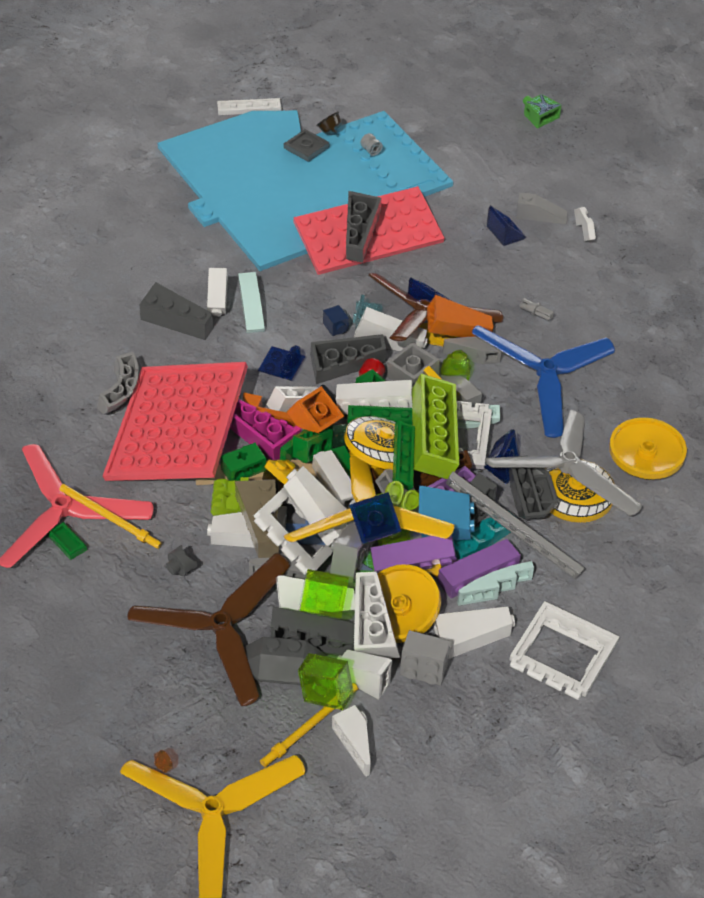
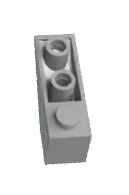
(475, 348)

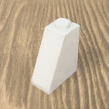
(217, 291)
(368, 672)

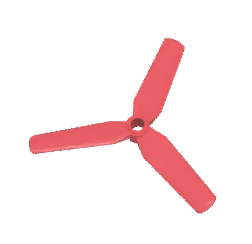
(63, 506)

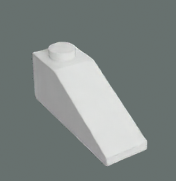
(285, 397)
(351, 729)

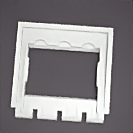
(482, 414)
(276, 533)
(575, 628)

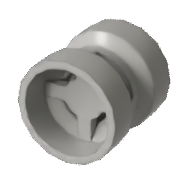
(371, 144)

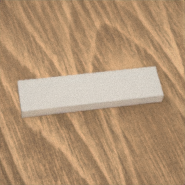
(234, 107)

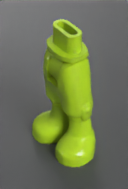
(408, 501)

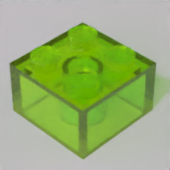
(323, 594)
(325, 681)

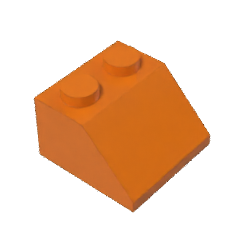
(315, 411)

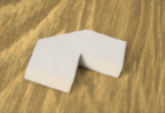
(587, 223)

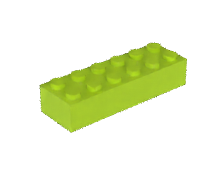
(435, 426)

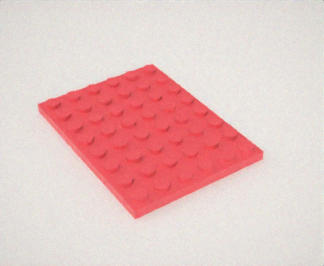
(176, 422)

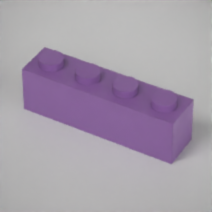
(416, 552)
(477, 565)

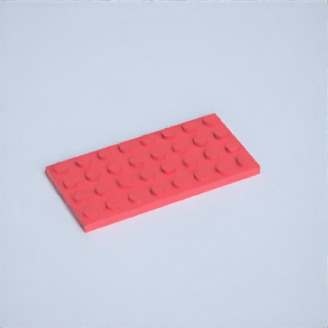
(401, 227)

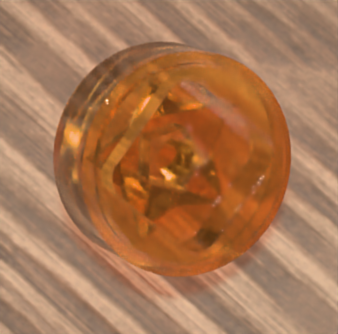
(163, 761)

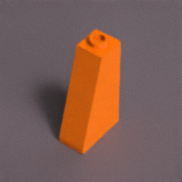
(455, 319)

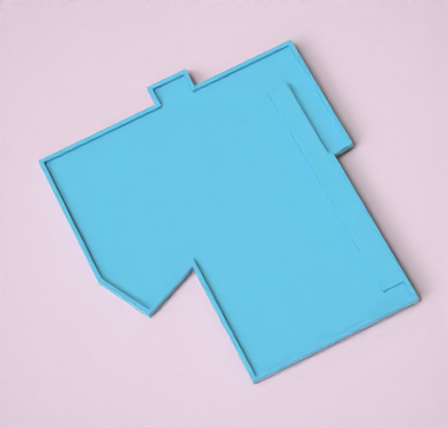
(260, 187)

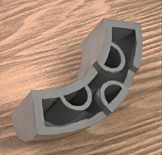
(126, 371)

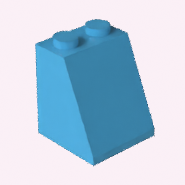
(448, 507)

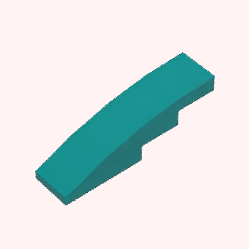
(483, 537)

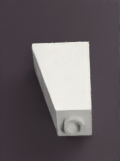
(378, 323)
(333, 477)
(314, 501)
(232, 529)
(290, 591)
(473, 628)

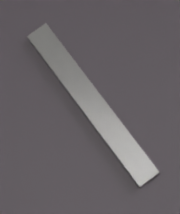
(515, 526)

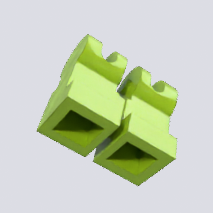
(224, 497)

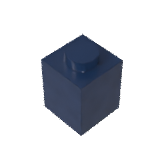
(335, 320)

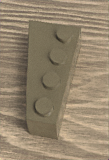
(251, 498)

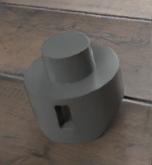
(180, 562)

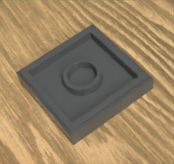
(306, 145)

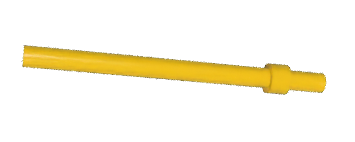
(142, 535)
(279, 749)

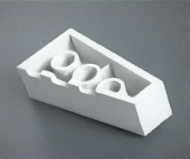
(374, 394)
(372, 623)

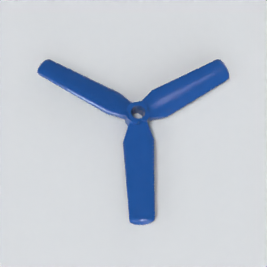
(549, 385)

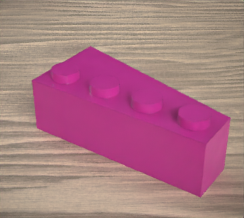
(262, 429)

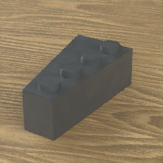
(324, 633)

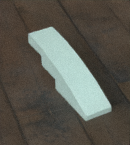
(251, 302)
(489, 586)

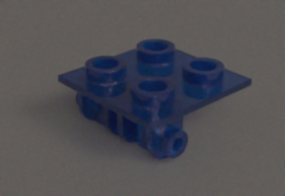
(282, 362)

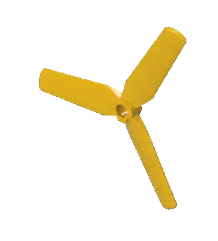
(363, 488)
(229, 800)

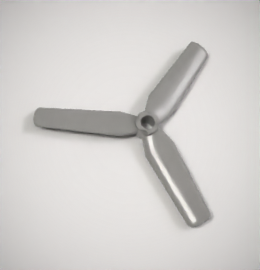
(570, 463)

